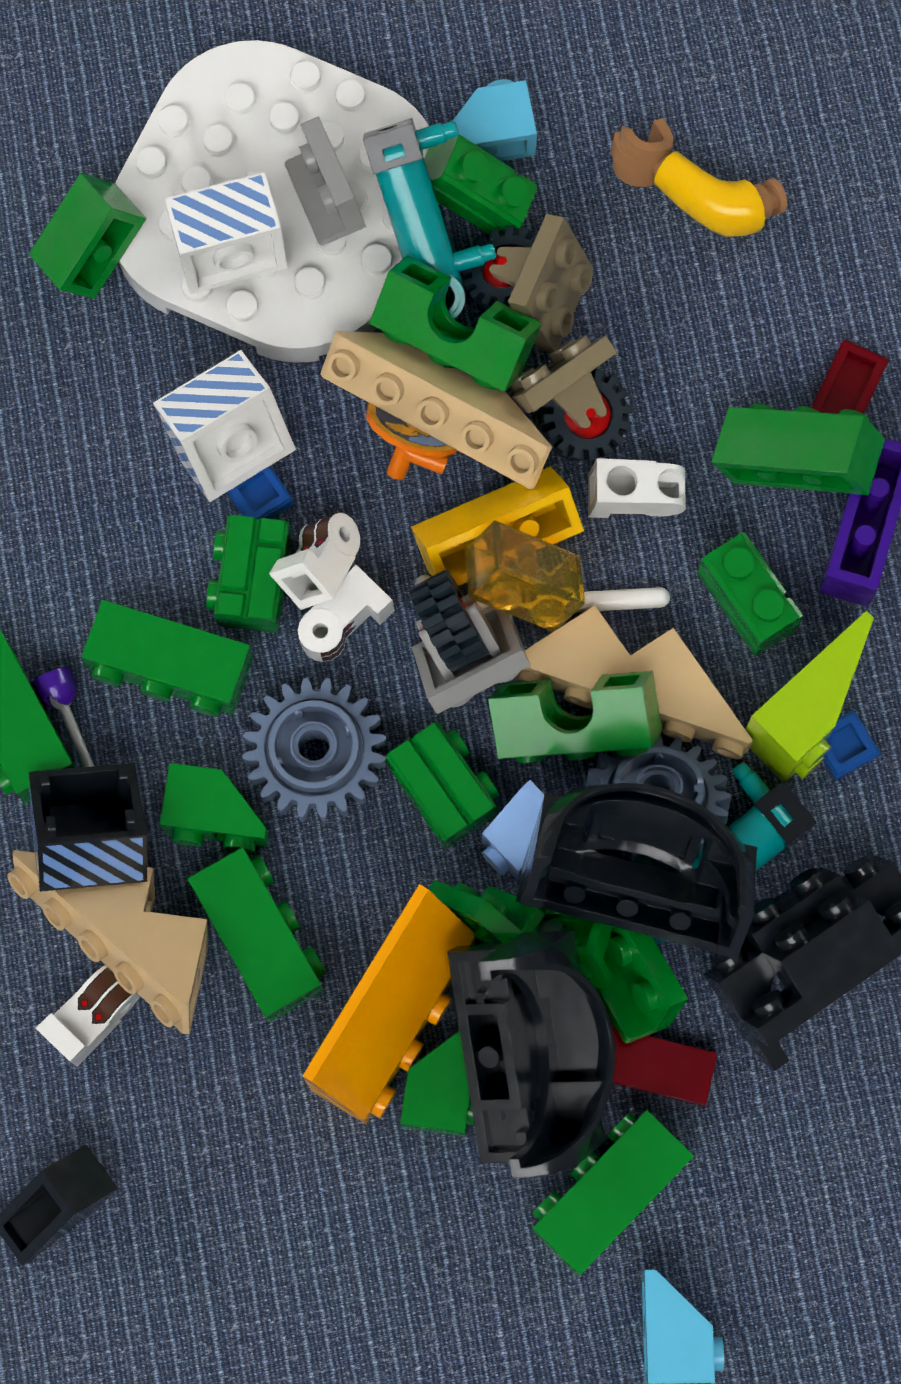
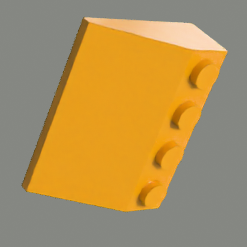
(389, 1010)

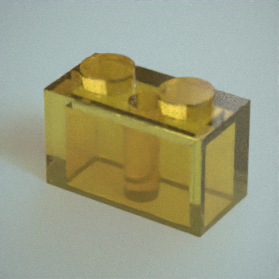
(524, 576)

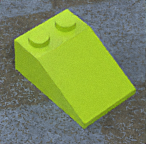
(797, 721)

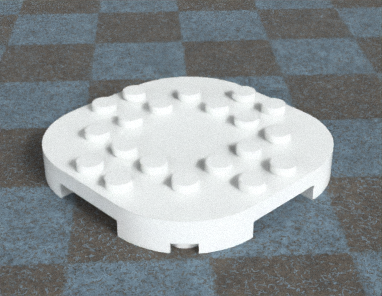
(243, 114)

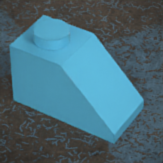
(500, 120)
(676, 1336)

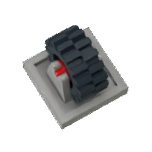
(461, 644)

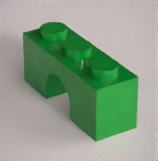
(415, 313)
(533, 725)

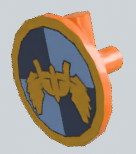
(411, 444)

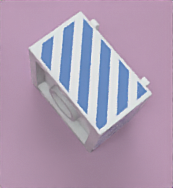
(227, 232)
(225, 425)

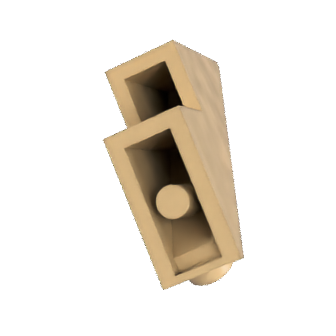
(438, 402)
(685, 695)
(146, 950)

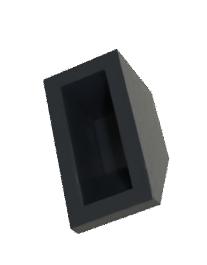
(54, 1203)

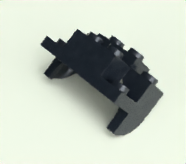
(820, 944)
(531, 1043)

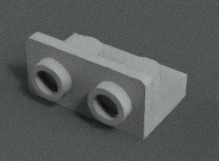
(323, 187)

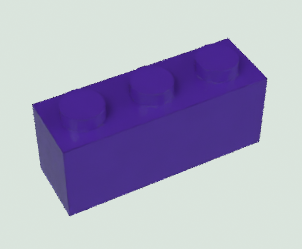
(865, 533)

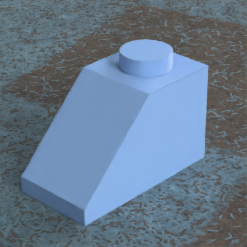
(512, 830)

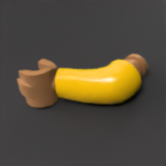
(717, 204)

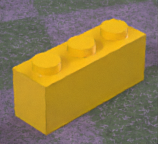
(541, 512)

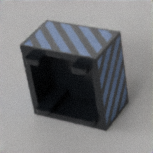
(88, 827)

